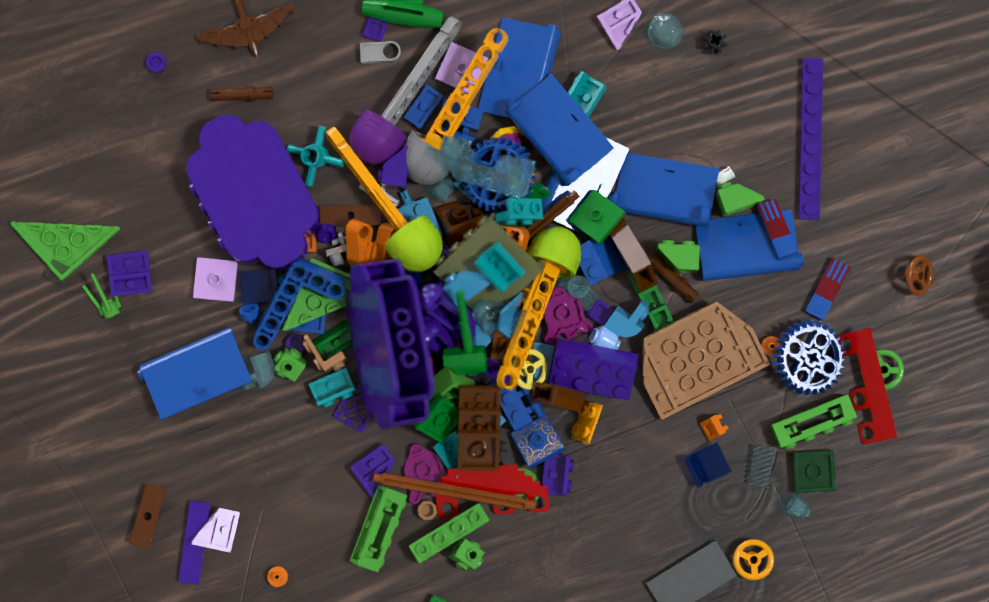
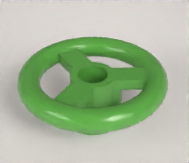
(894, 370)

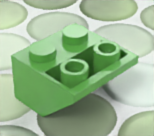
(680, 258)

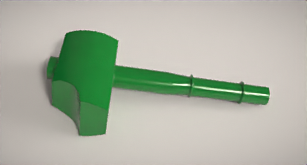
(468, 358)

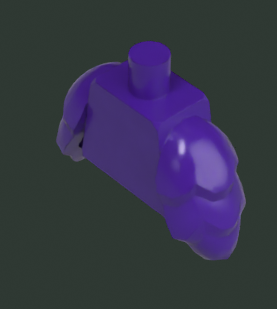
(441, 307)
(437, 335)

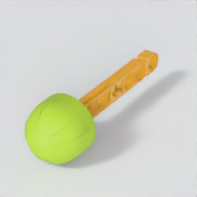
(414, 243)
(562, 256)

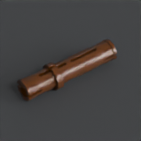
(242, 94)
(673, 278)

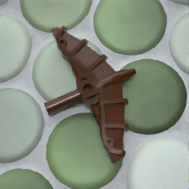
(248, 29)

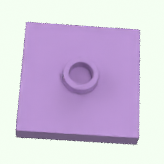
(455, 65)
(215, 279)

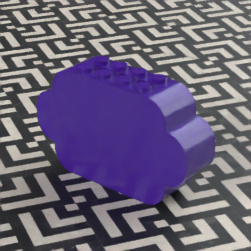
(252, 193)
(389, 343)

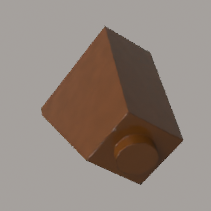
(557, 397)

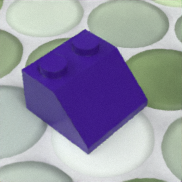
(394, 172)

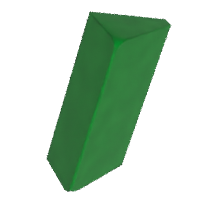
(333, 340)

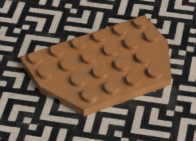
(698, 358)

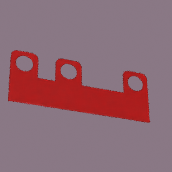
(874, 389)

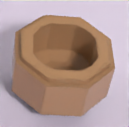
(427, 510)

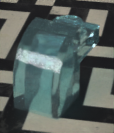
(264, 371)

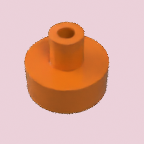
(766, 345)
(281, 572)

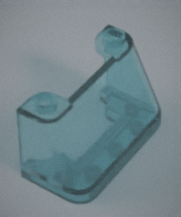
(508, 178)

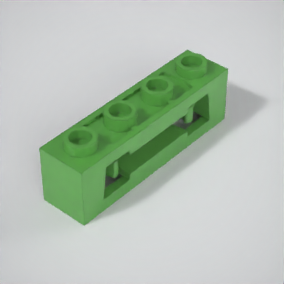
(844, 409)
(378, 528)
(449, 533)

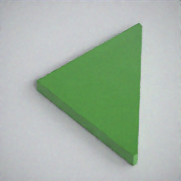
(64, 242)
(311, 304)

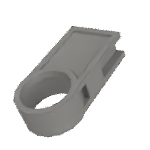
(373, 52)

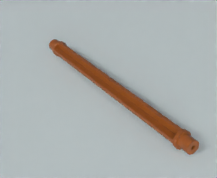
(454, 491)

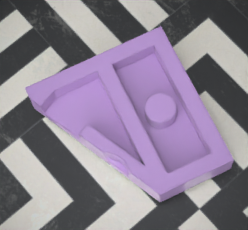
(619, 21)

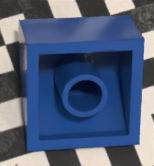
(599, 261)

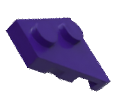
(376, 461)

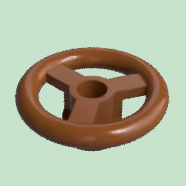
(916, 275)

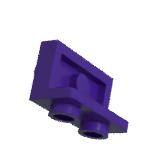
(556, 474)

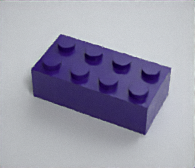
(593, 369)

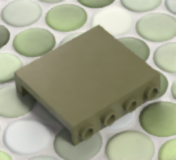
(464, 255)

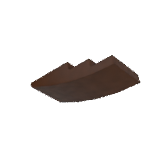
(478, 428)

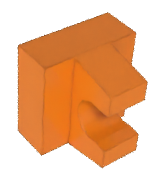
(713, 427)

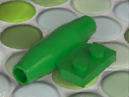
(403, 12)

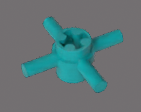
(321, 158)

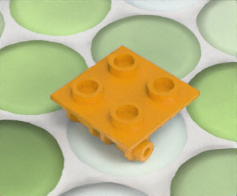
(586, 422)

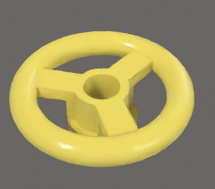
(531, 370)

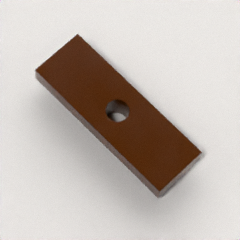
(338, 214)
(143, 528)

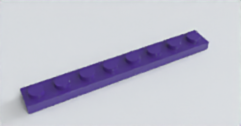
(810, 139)

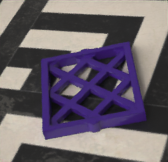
(348, 422)

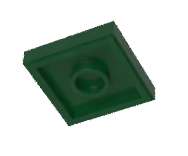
(814, 471)

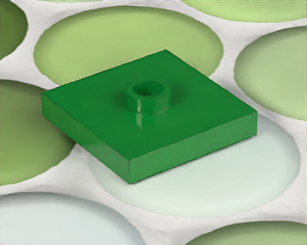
(597, 216)
(441, 419)

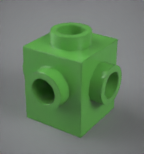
(289, 363)
(467, 555)

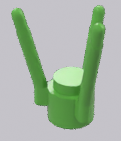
(108, 307)

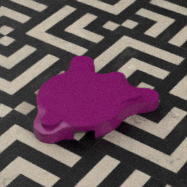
(565, 316)
(424, 466)

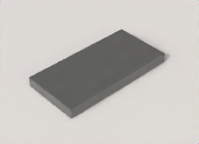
(693, 576)

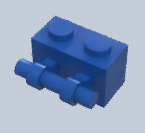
(470, 122)
(515, 409)

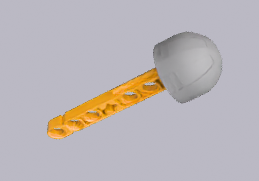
(424, 152)

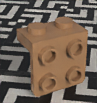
(334, 363)

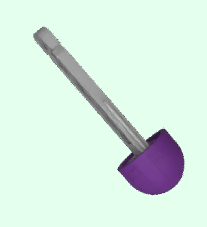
(376, 136)

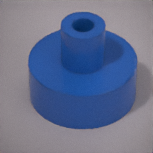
(250, 313)

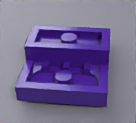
(129, 273)

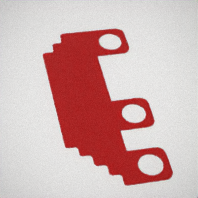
(505, 481)

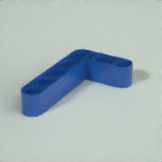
(288, 296)

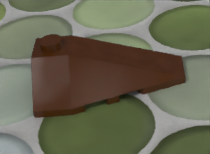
(458, 218)

